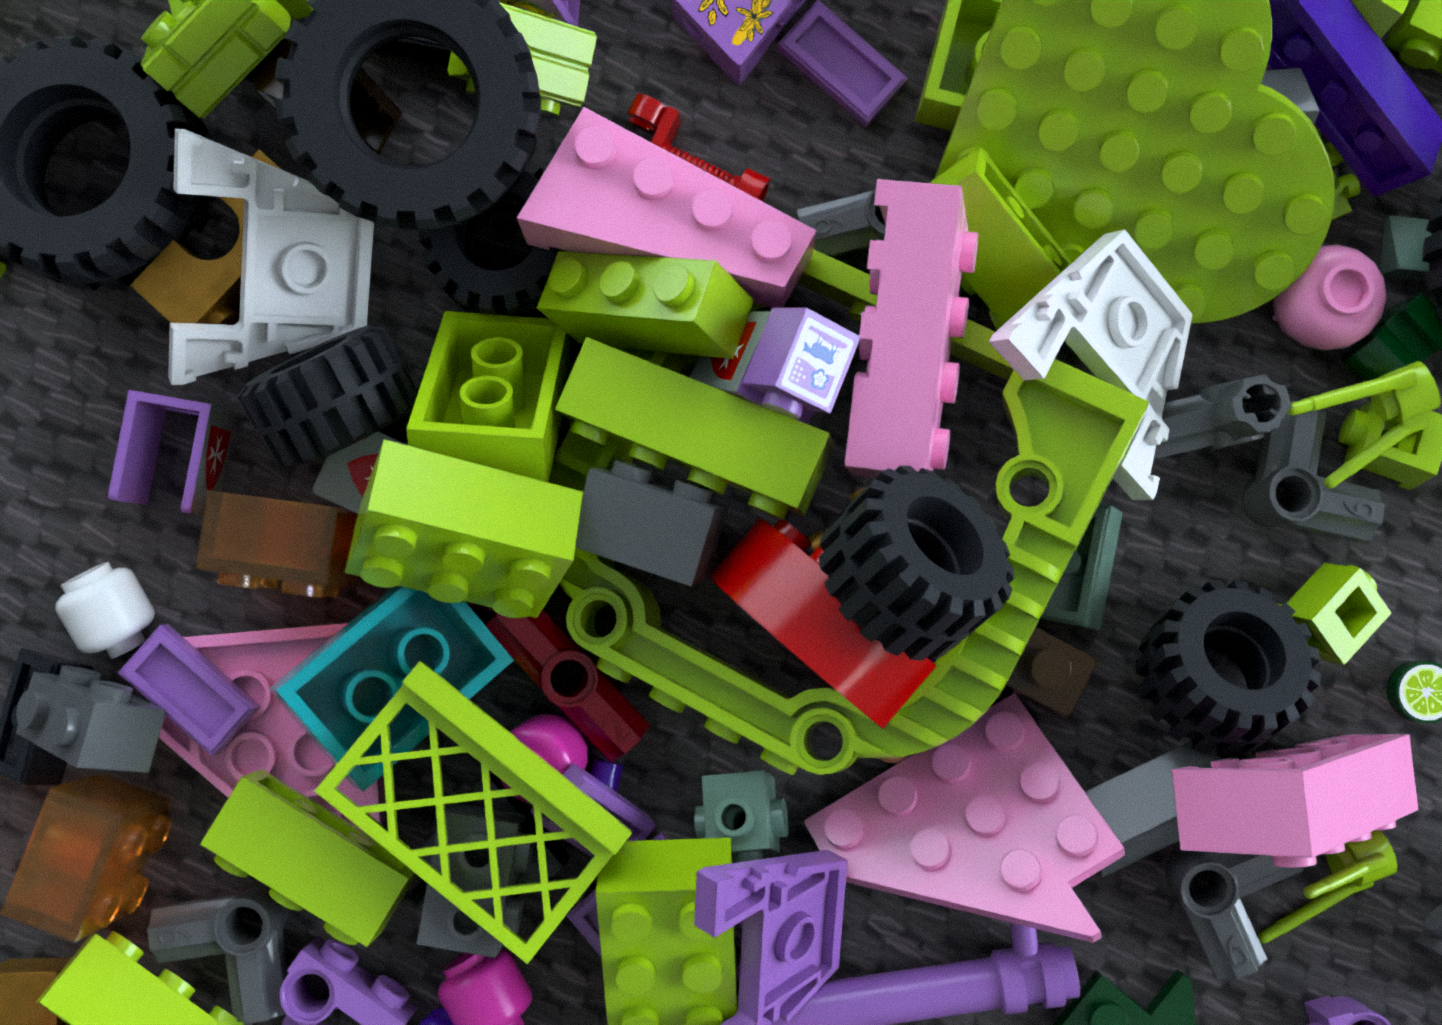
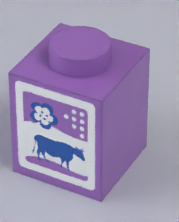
(800, 361)

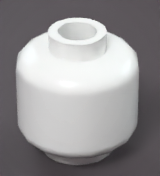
(105, 610)

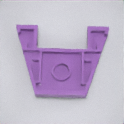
(788, 923)

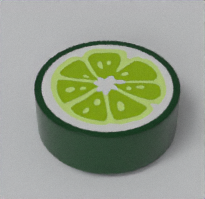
(1417, 691)

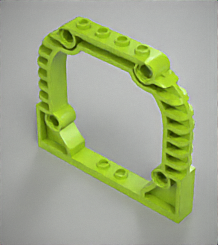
(1066, 433)

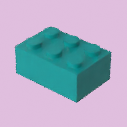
(363, 666)

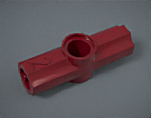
(593, 704)

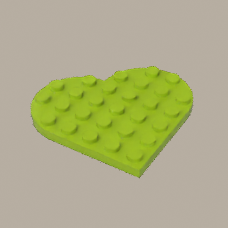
(1156, 130)

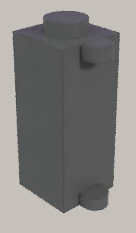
(1142, 803)

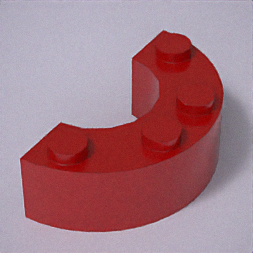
(788, 597)

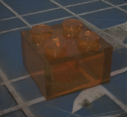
(270, 539)
(88, 856)

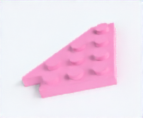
(272, 736)
(978, 828)

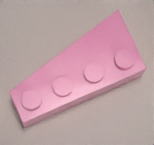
(634, 198)
(910, 329)
(1297, 798)

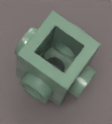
(731, 796)

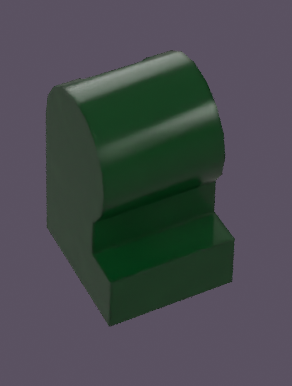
(1401, 337)

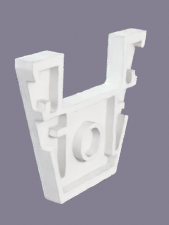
(299, 267)
(1123, 328)

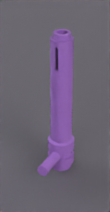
(1004, 981)

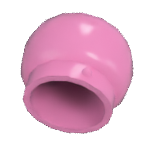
(1332, 300)

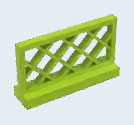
(512, 763)

